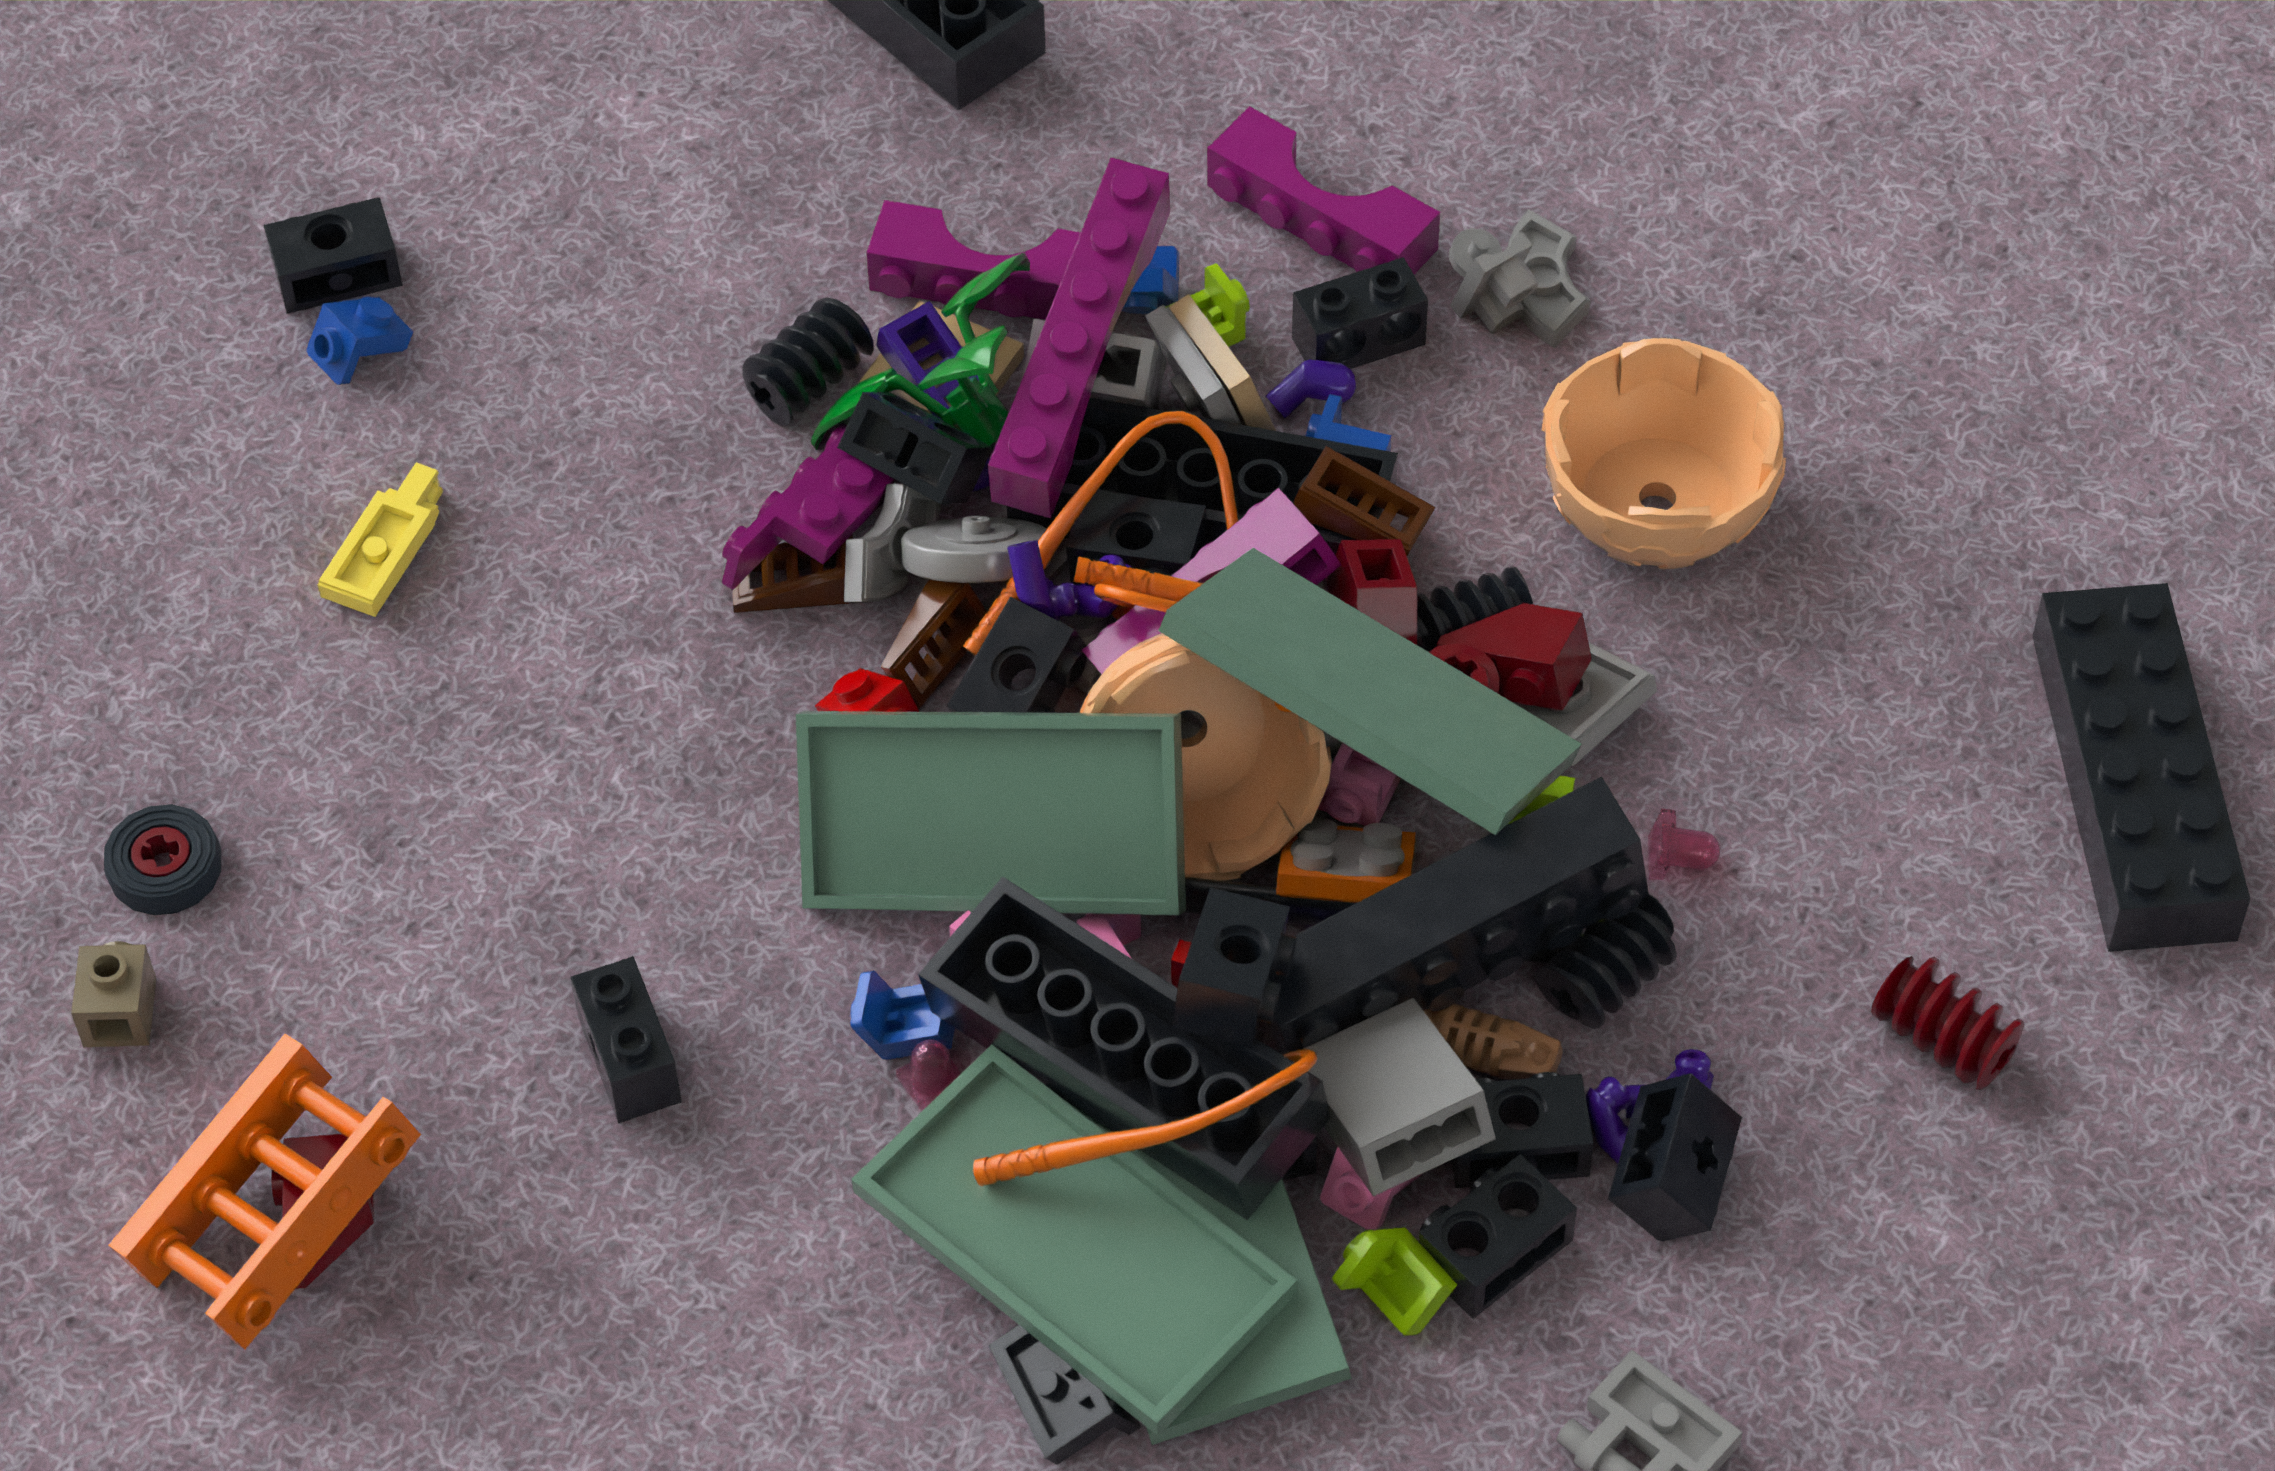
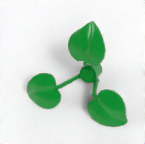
(974, 401)

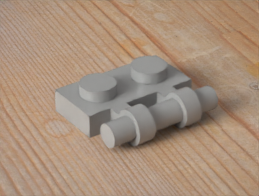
(1654, 1416)

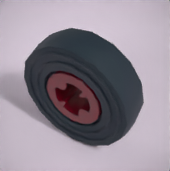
(167, 888)

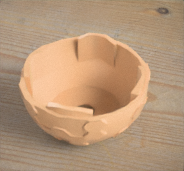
(1669, 426)
(1248, 771)

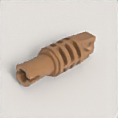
(1496, 1044)

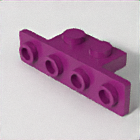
(814, 514)

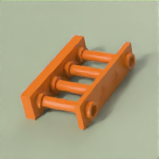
(225, 1157)

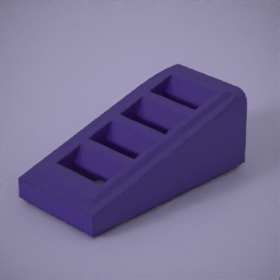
(910, 328)

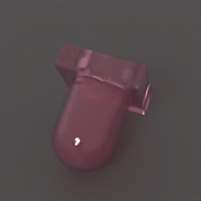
(1678, 847)
(928, 1072)

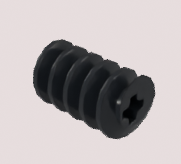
(805, 358)
(1468, 604)
(1608, 963)

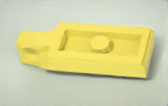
(383, 543)

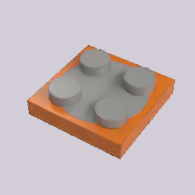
(1344, 861)

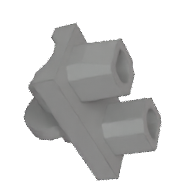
(1493, 278)

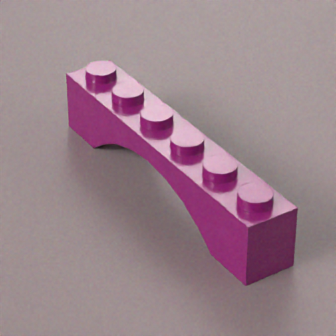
(1054, 392)

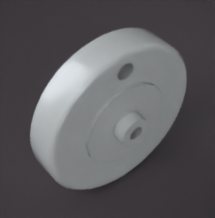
(965, 548)

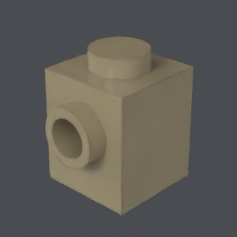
(114, 995)

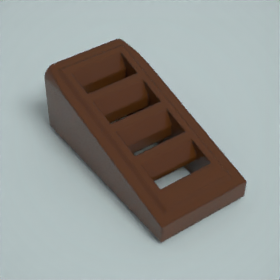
(1355, 481)
(811, 590)
(944, 608)

